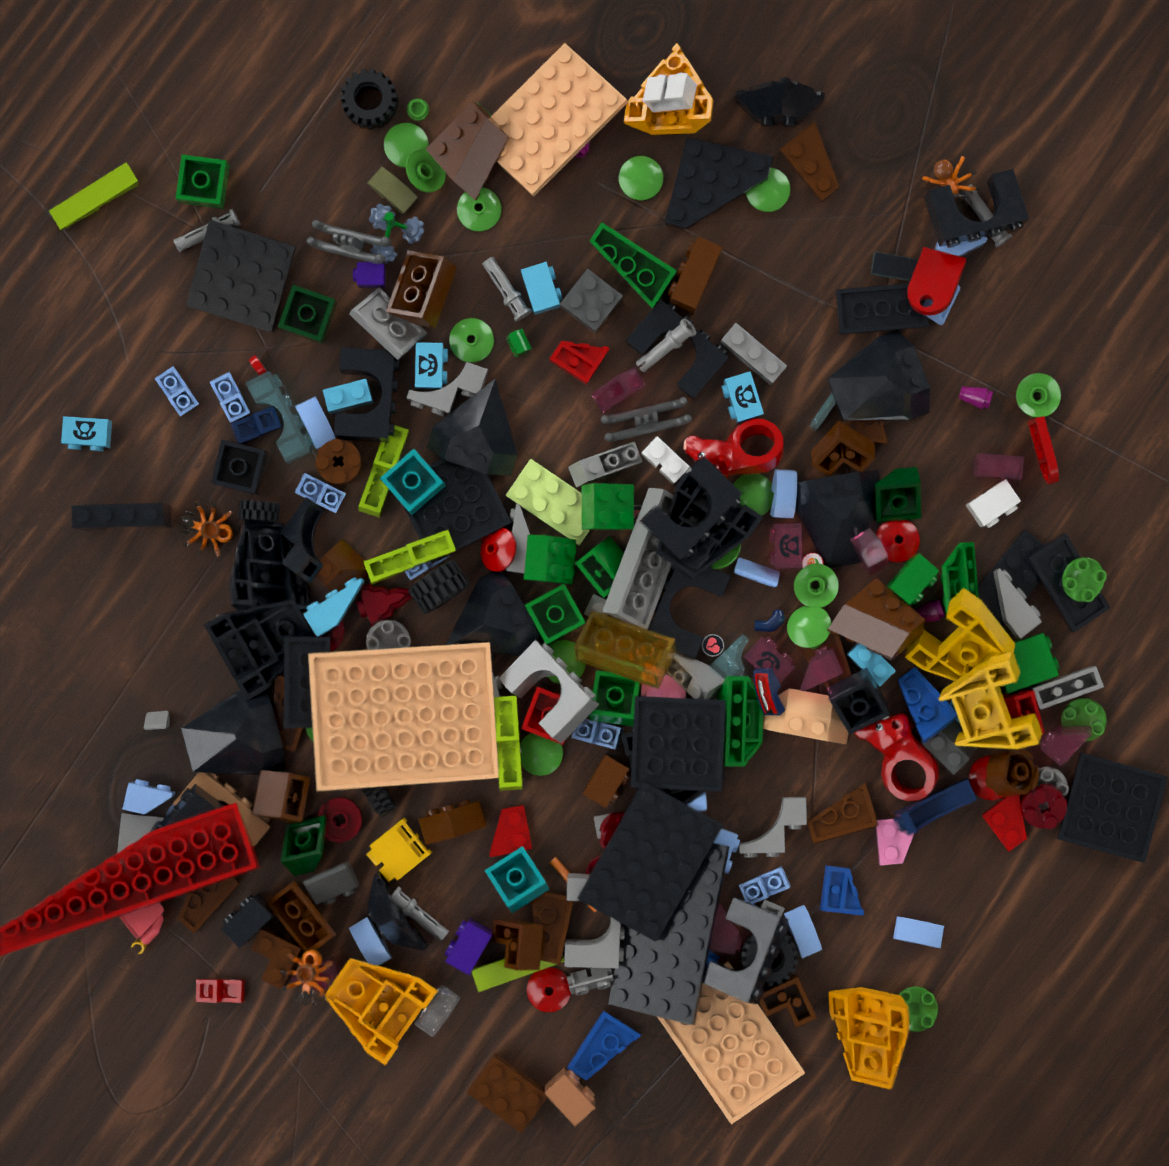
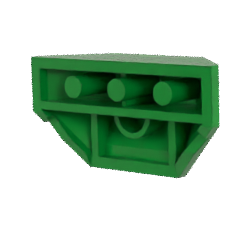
(959, 572)
(742, 720)

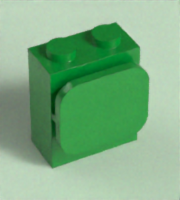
(1033, 661)

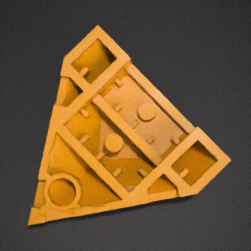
(675, 121)

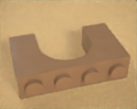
(255, 825)

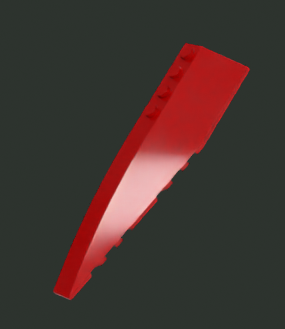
(141, 875)

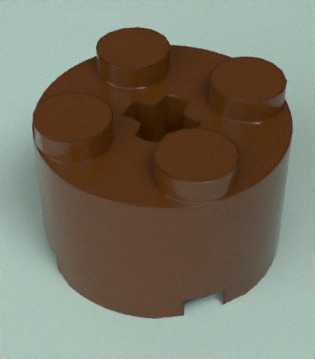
(326, 462)
(1011, 773)

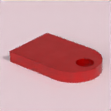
(935, 279)
(1044, 449)

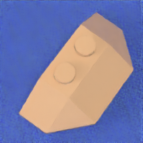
(807, 716)

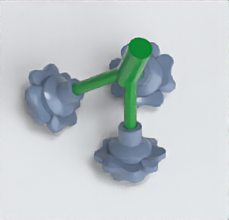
(384, 219)

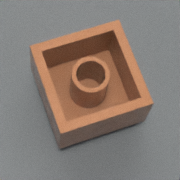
(570, 1095)

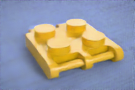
(397, 851)

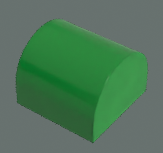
(518, 343)

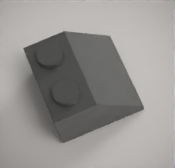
(946, 752)
(331, 883)

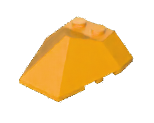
(378, 1004)
(872, 1033)

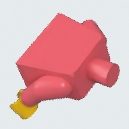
(144, 924)

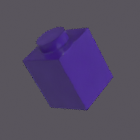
(369, 275)

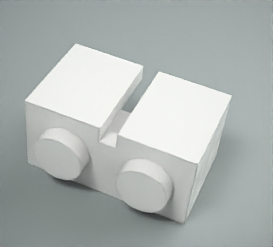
(670, 92)
(672, 465)
(993, 503)

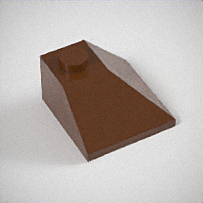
(340, 566)

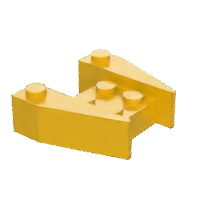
(968, 646)
(983, 708)

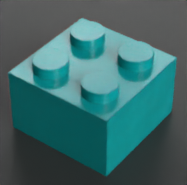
(412, 481)
(517, 879)

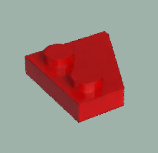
(578, 359)
(1007, 822)
(511, 832)

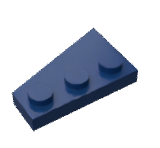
(924, 706)
(601, 1044)

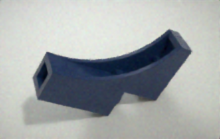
(935, 805)

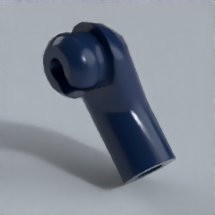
(772, 623)

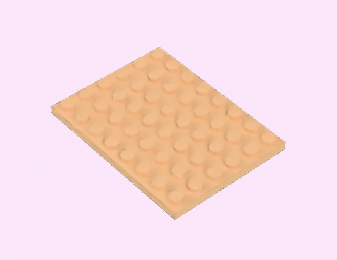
(403, 716)

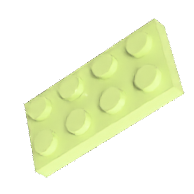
(549, 500)

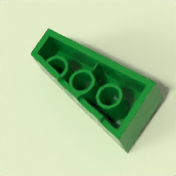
(637, 266)

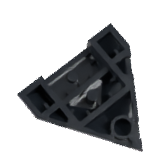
(779, 102)
(477, 434)
(495, 616)
(390, 919)

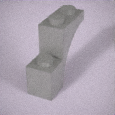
(442, 400)
(773, 841)

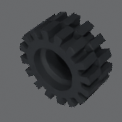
(259, 511)
(380, 800)

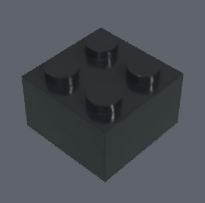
(239, 467)
(858, 701)
(245, 923)

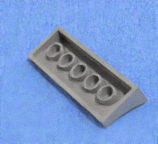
(641, 570)

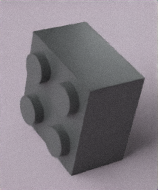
(591, 301)

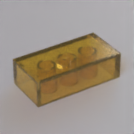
(625, 649)

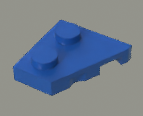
(839, 892)

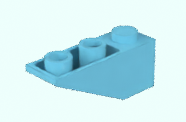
(329, 613)

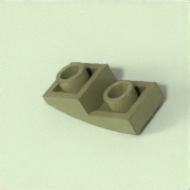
(392, 189)

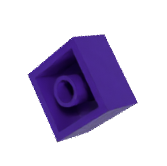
(469, 945)

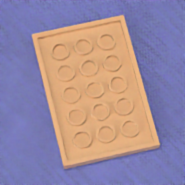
(554, 118)
(734, 1052)

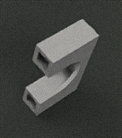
(575, 701)
(598, 952)

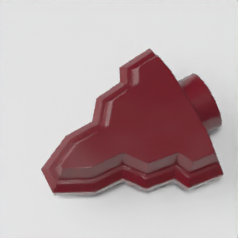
(380, 603)

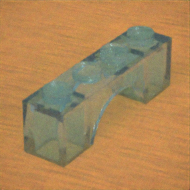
(292, 442)

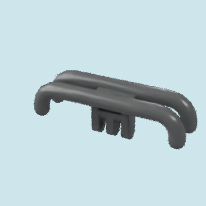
(350, 241)
(646, 420)

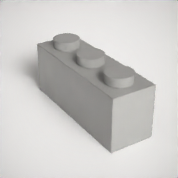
(753, 354)
(1067, 687)

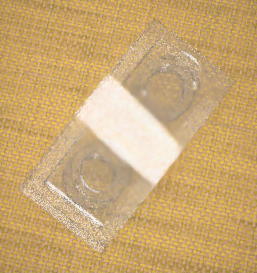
(437, 1011)

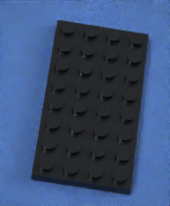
(668, 974)

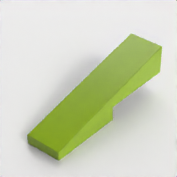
(94, 196)
(386, 457)
(409, 557)
(508, 743)
(495, 973)

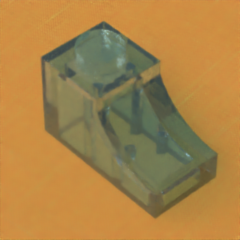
(730, 661)

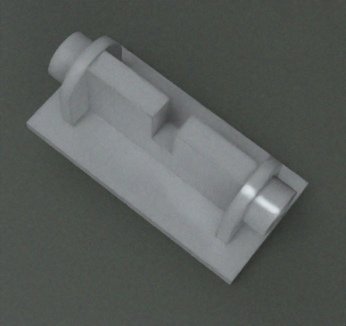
(583, 983)

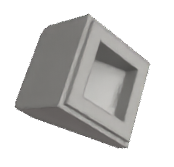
(157, 720)

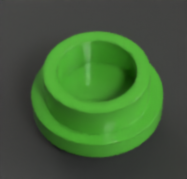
(418, 109)

